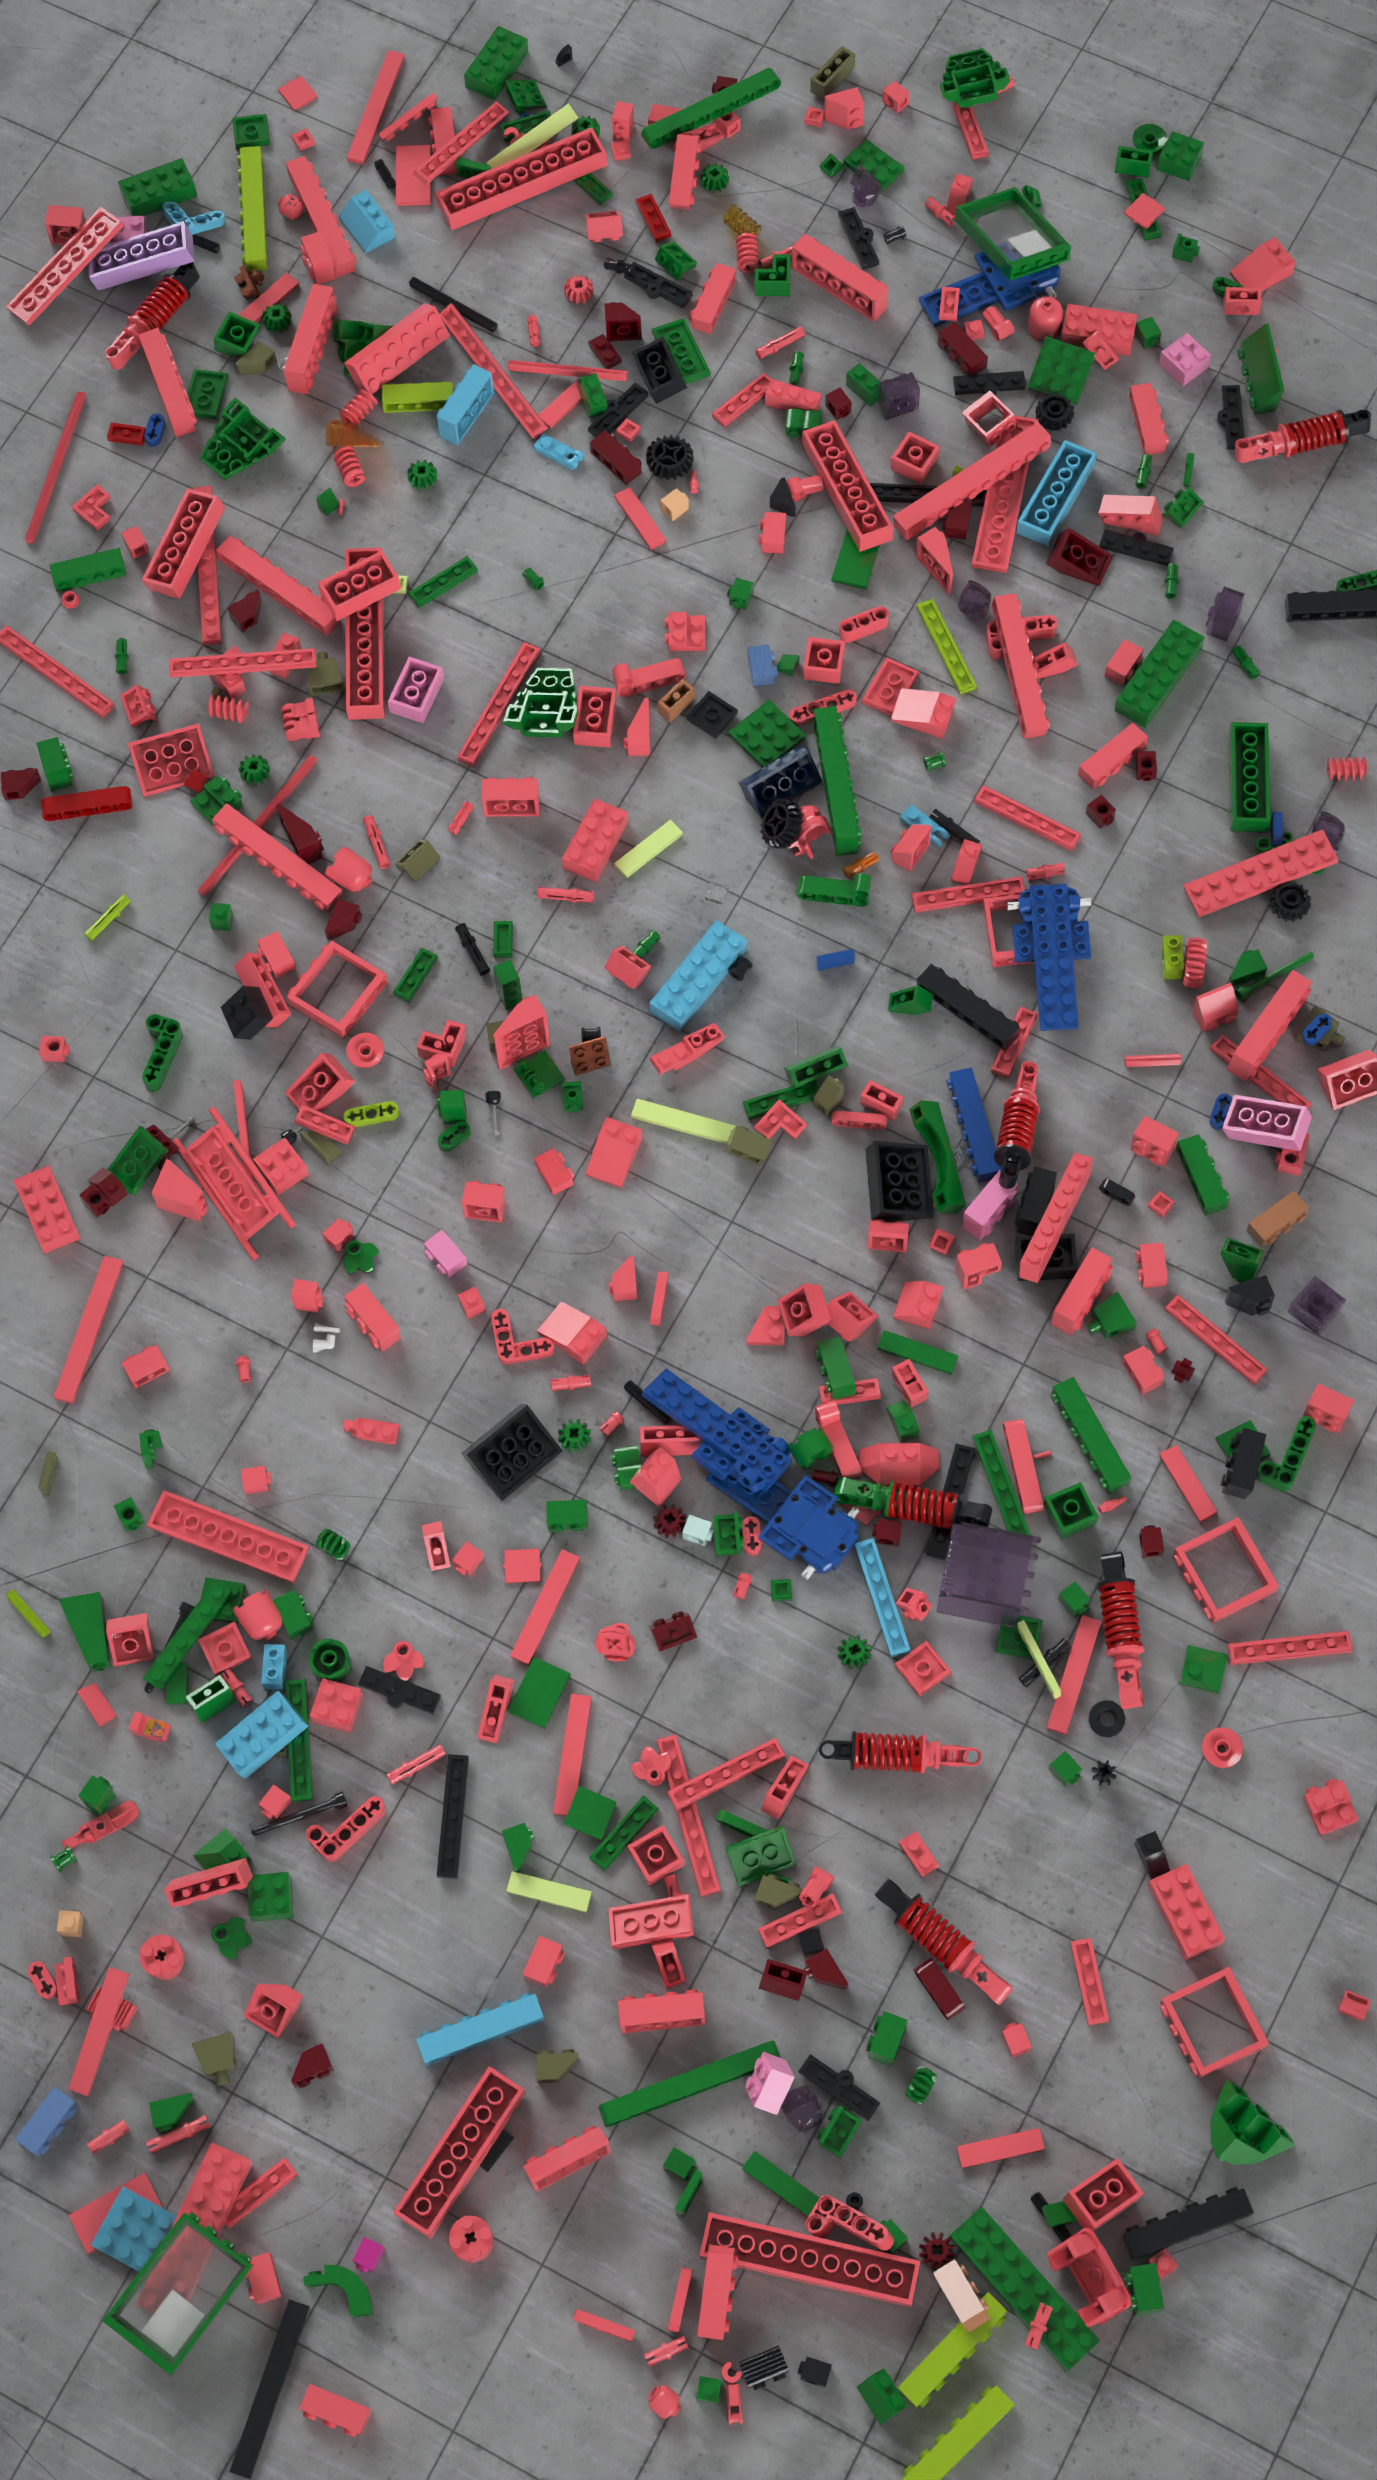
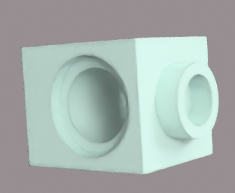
(697, 1530)

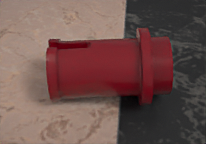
(825, 1477)

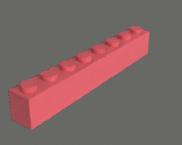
(320, 214)
(277, 584)
(1020, 666)
(277, 858)
(1055, 1218)

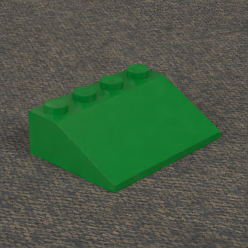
(1261, 371)

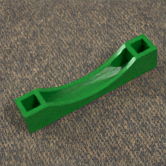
(948, 1190)

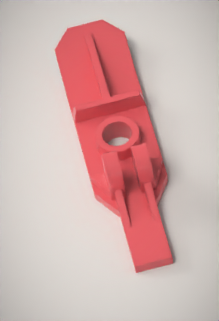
(112, 1821)

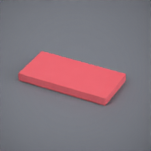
(409, 189)
(651, 1921)
(90, 2217)

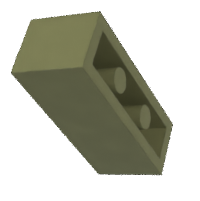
(832, 73)

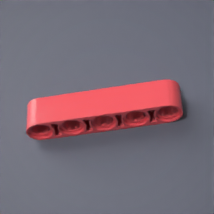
(1023, 1466)

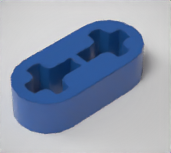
(158, 430)
(1276, 828)
(1314, 1026)
(1217, 1110)

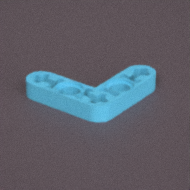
(210, 220)

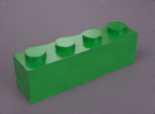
(87, 569)
(1202, 1174)

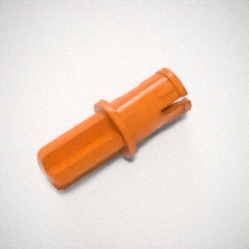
(860, 864)

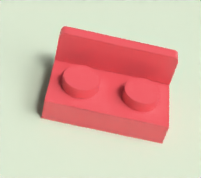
(138, 705)
(67, 1982)

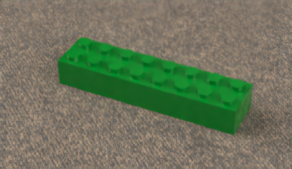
(837, 781)
(1023, 2287)

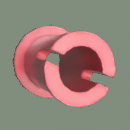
(1156, 1341)
(244, 1368)
(612, 1423)
(742, 1585)

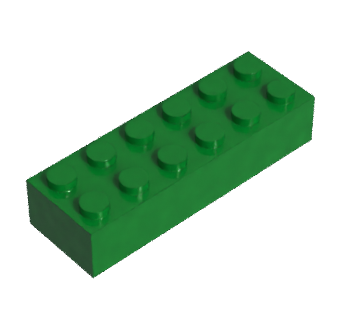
(1159, 673)
(1249, 777)

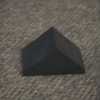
(782, 499)

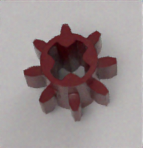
(1183, 1370)

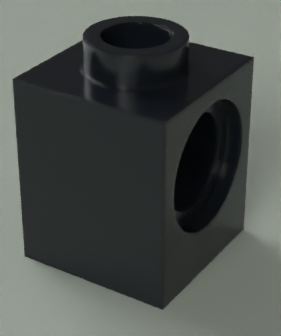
(814, 2371)

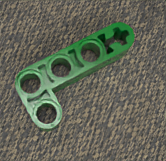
(834, 890)
(159, 1054)
(1294, 1453)

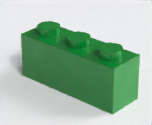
(507, 984)
(815, 1066)
(835, 1368)

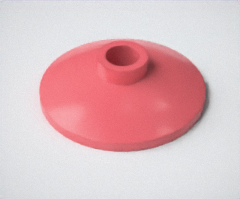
(361, 1043)
(1222, 1738)

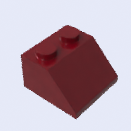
(622, 323)

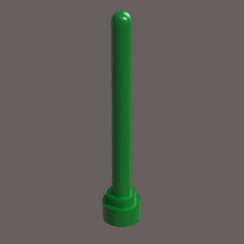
(1243, 992)

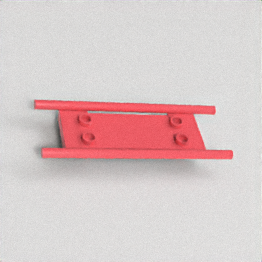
(230, 1183)

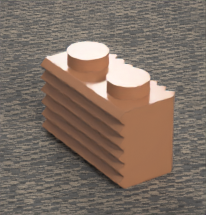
(676, 700)

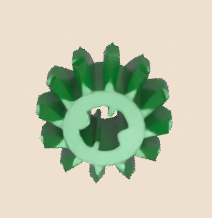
(585, 123)
(714, 177)
(276, 317)
(422, 474)
(254, 769)
(574, 1428)
(333, 1544)
(847, 1649)
(921, 2085)

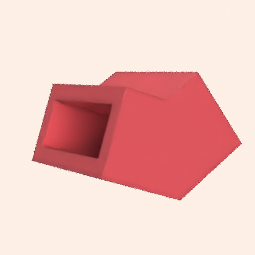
(1354, 2005)

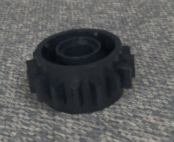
(1057, 404)
(1288, 910)

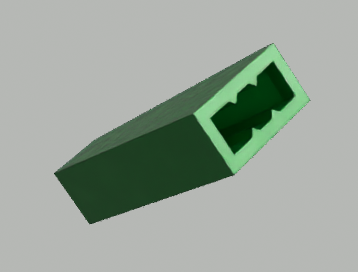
(88, 1624)

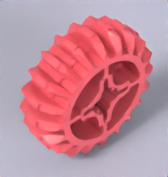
(1194, 962)

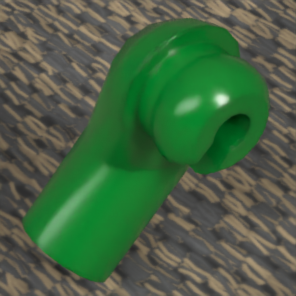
(1032, 194)

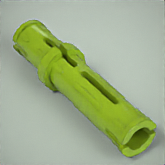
(111, 913)

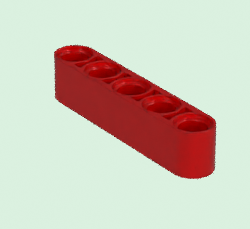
(86, 803)

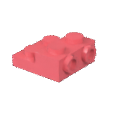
(685, 632)
(1330, 1806)

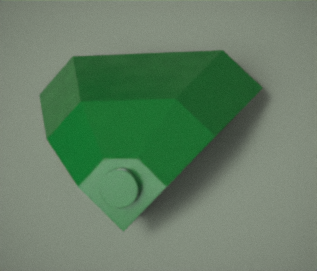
(354, 336)
(1243, 2131)

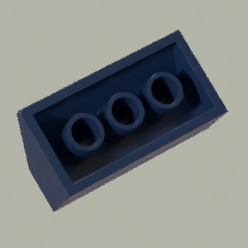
(781, 779)

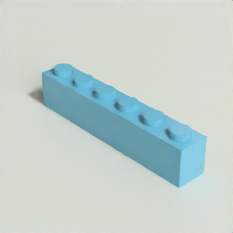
(480, 2029)

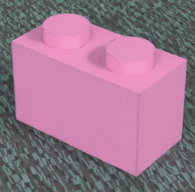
(445, 1254)

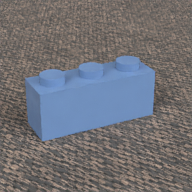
(47, 2122)

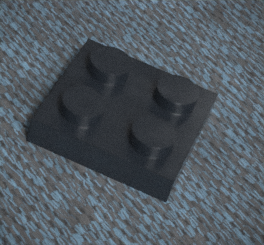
(712, 714)

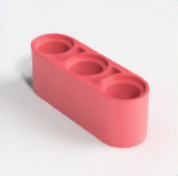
(868, 617)

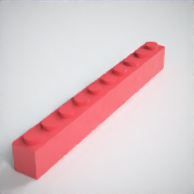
(972, 481)

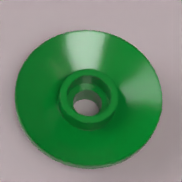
(1149, 137)

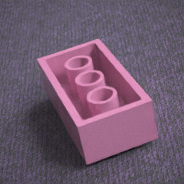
(1267, 1122)

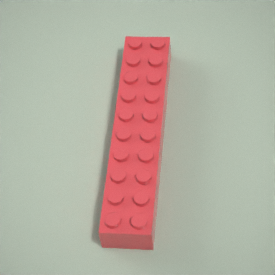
(521, 178)
(365, 653)
(814, 2260)

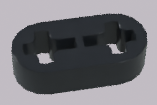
(1117, 1192)

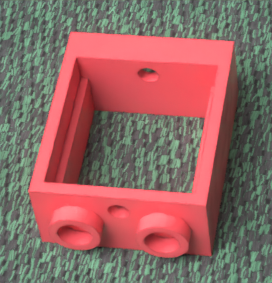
(987, 404)

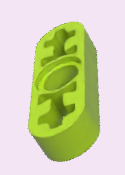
(368, 1121)

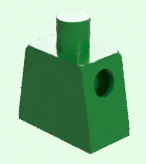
(1112, 1317)

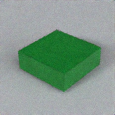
(781, 1590)

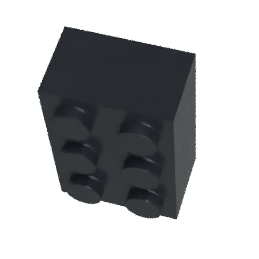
(659, 370)
(1035, 1200)
(1061, 1263)
(1243, 1463)

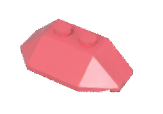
(899, 1462)

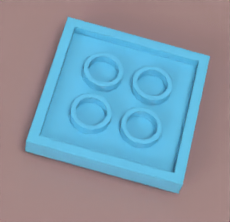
(133, 2229)

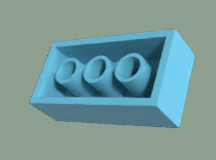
(465, 404)
(261, 1735)

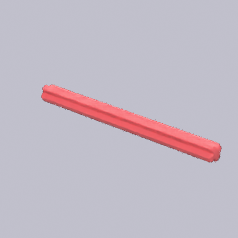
(566, 370)

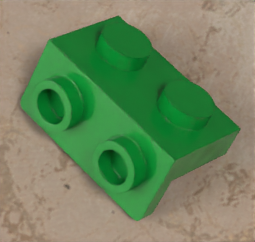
(727, 1534)
(839, 2131)

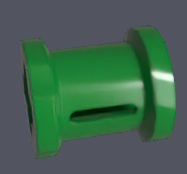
(934, 761)
(63, 1858)

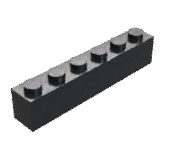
(1331, 605)
(969, 1007)
(1187, 2224)

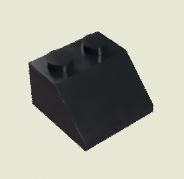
(1251, 1296)

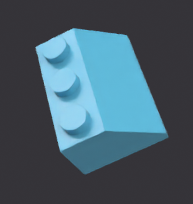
(366, 222)

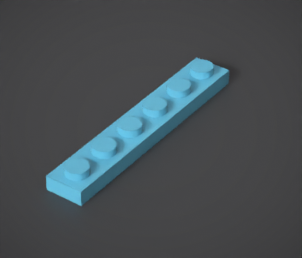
(882, 1597)

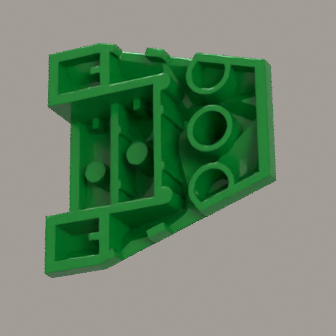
(973, 78)
(239, 441)
(545, 705)

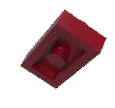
(604, 352)

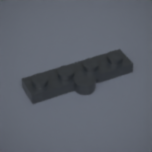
(859, 238)
(659, 286)
(989, 382)
(618, 410)
(1231, 415)
(1136, 547)
(399, 1690)
(839, 2086)

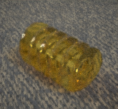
(740, 221)

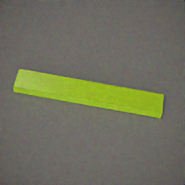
(946, 646)

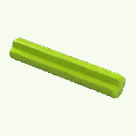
(27, 1613)

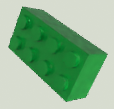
(496, 63)
(152, 188)

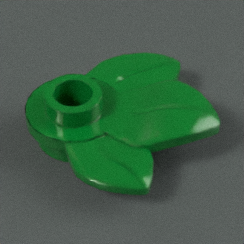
(360, 1260)
(234, 1939)

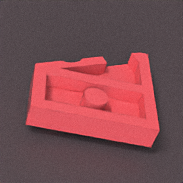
(768, 1328)

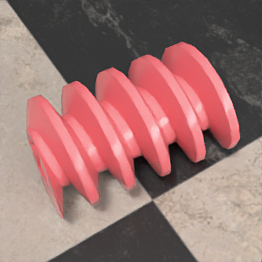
(747, 253)
(357, 407)
(349, 466)
(227, 710)
(1346, 768)

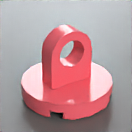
(615, 1642)

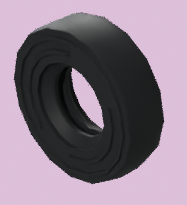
(1109, 1706)

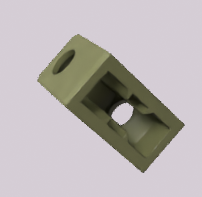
(325, 677)
(1330, 1037)
(217, 2056)

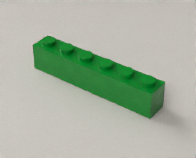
(1091, 1435)

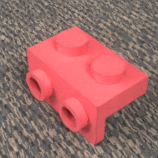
(436, 1069)

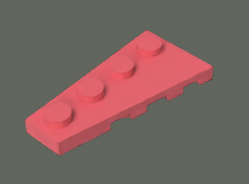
(413, 114)

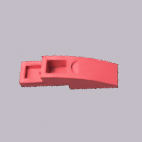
(688, 1050)

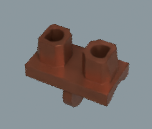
(251, 280)

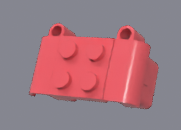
(1094, 2275)

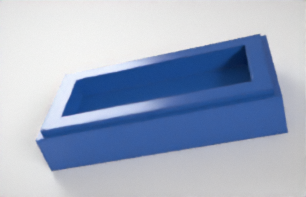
(835, 959)

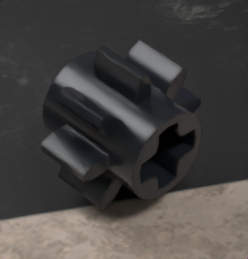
(1104, 1766)

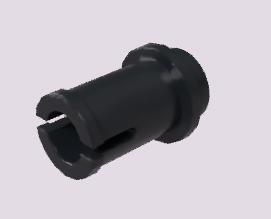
(894, 235)
(854, 2196)

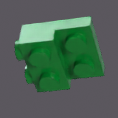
(214, 797)

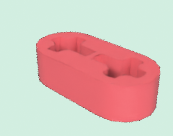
(747, 1536)
(46, 1978)

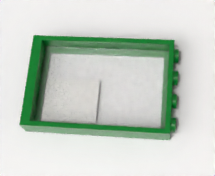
(1012, 233)
(178, 2292)

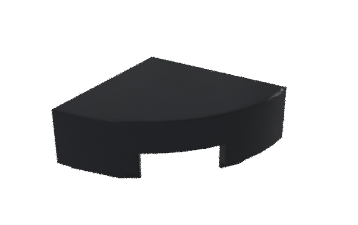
(564, 55)

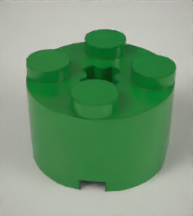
(811, 1447)
(333, 1650)

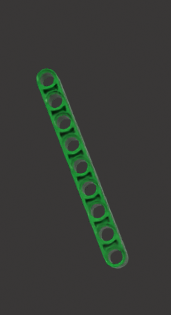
(711, 108)
(684, 2085)

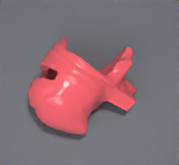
(812, 828)

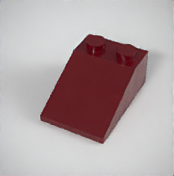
(1079, 557)
(301, 836)

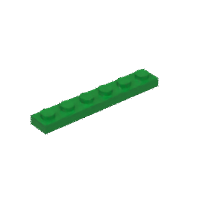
(1000, 1482)
(187, 1635)
(300, 1746)

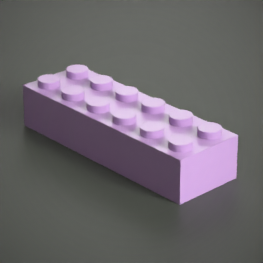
(142, 256)

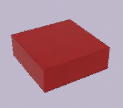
(196, 781)

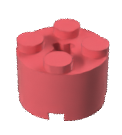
(151, 1953)
(467, 2227)

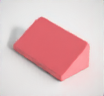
(97, 1704)

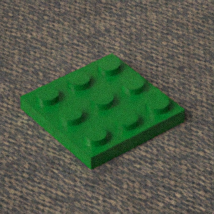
(1061, 369)
(767, 734)

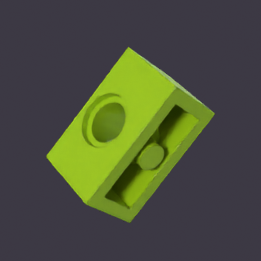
(1172, 957)

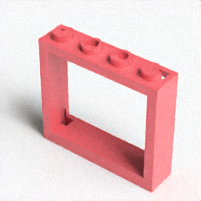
(996, 903)
(359, 1007)
(1252, 1554)
(1244, 2009)

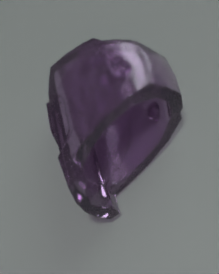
(865, 188)
(974, 601)
(1332, 827)
(802, 2108)

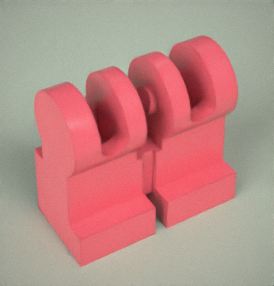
(300, 720)

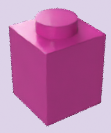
(368, 2255)

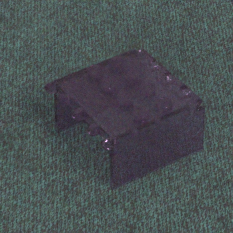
(986, 1574)

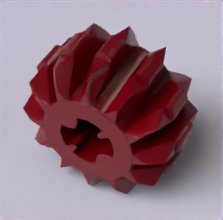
(664, 1516)
(936, 2243)

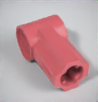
(999, 326)
(801, 487)
(817, 1884)

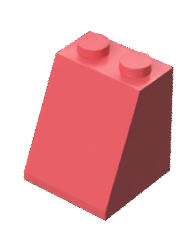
(179, 1193)

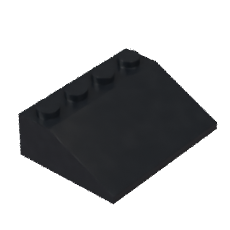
(899, 1181)
(512, 1451)

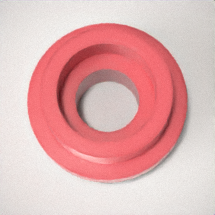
(70, 595)

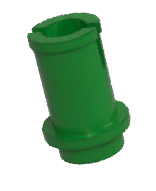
(535, 581)

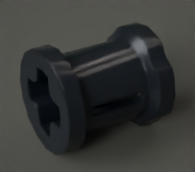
(740, 968)
(590, 1034)

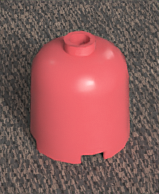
(1045, 318)
(350, 871)
(259, 1616)

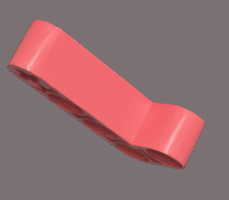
(1047, 630)
(647, 678)
(828, 1417)
(347, 1826)
(852, 2225)

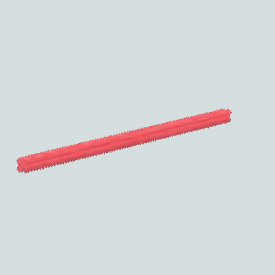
(55, 467)
(264, 816)

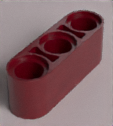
(939, 1989)

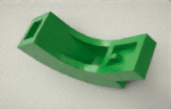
(358, 2295)

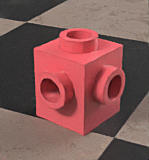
(914, 1604)

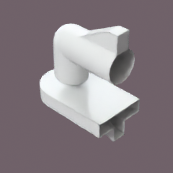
(319, 1345)

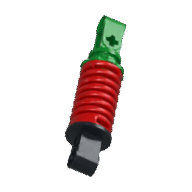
(904, 1503)

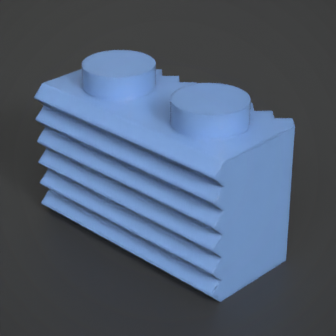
(761, 665)

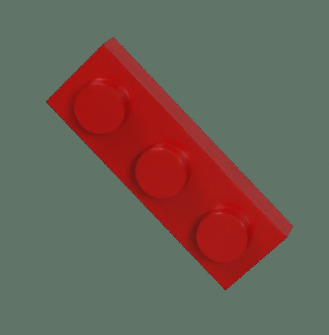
(653, 218)

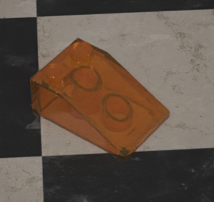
(346, 434)

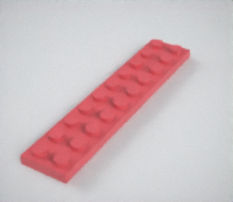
(1001, 512)

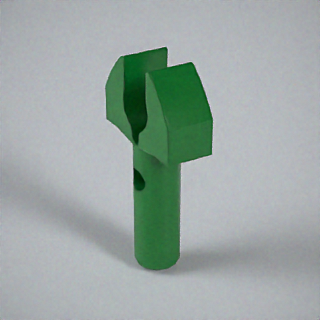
(1188, 469)

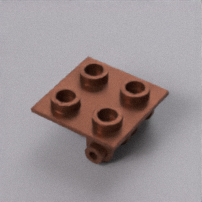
(589, 1055)

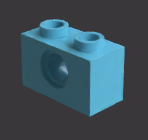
(274, 1667)

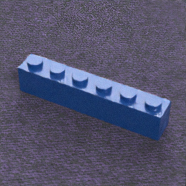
(974, 1123)

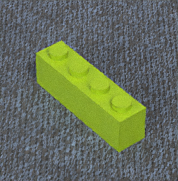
(415, 396)

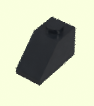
(1152, 1855)

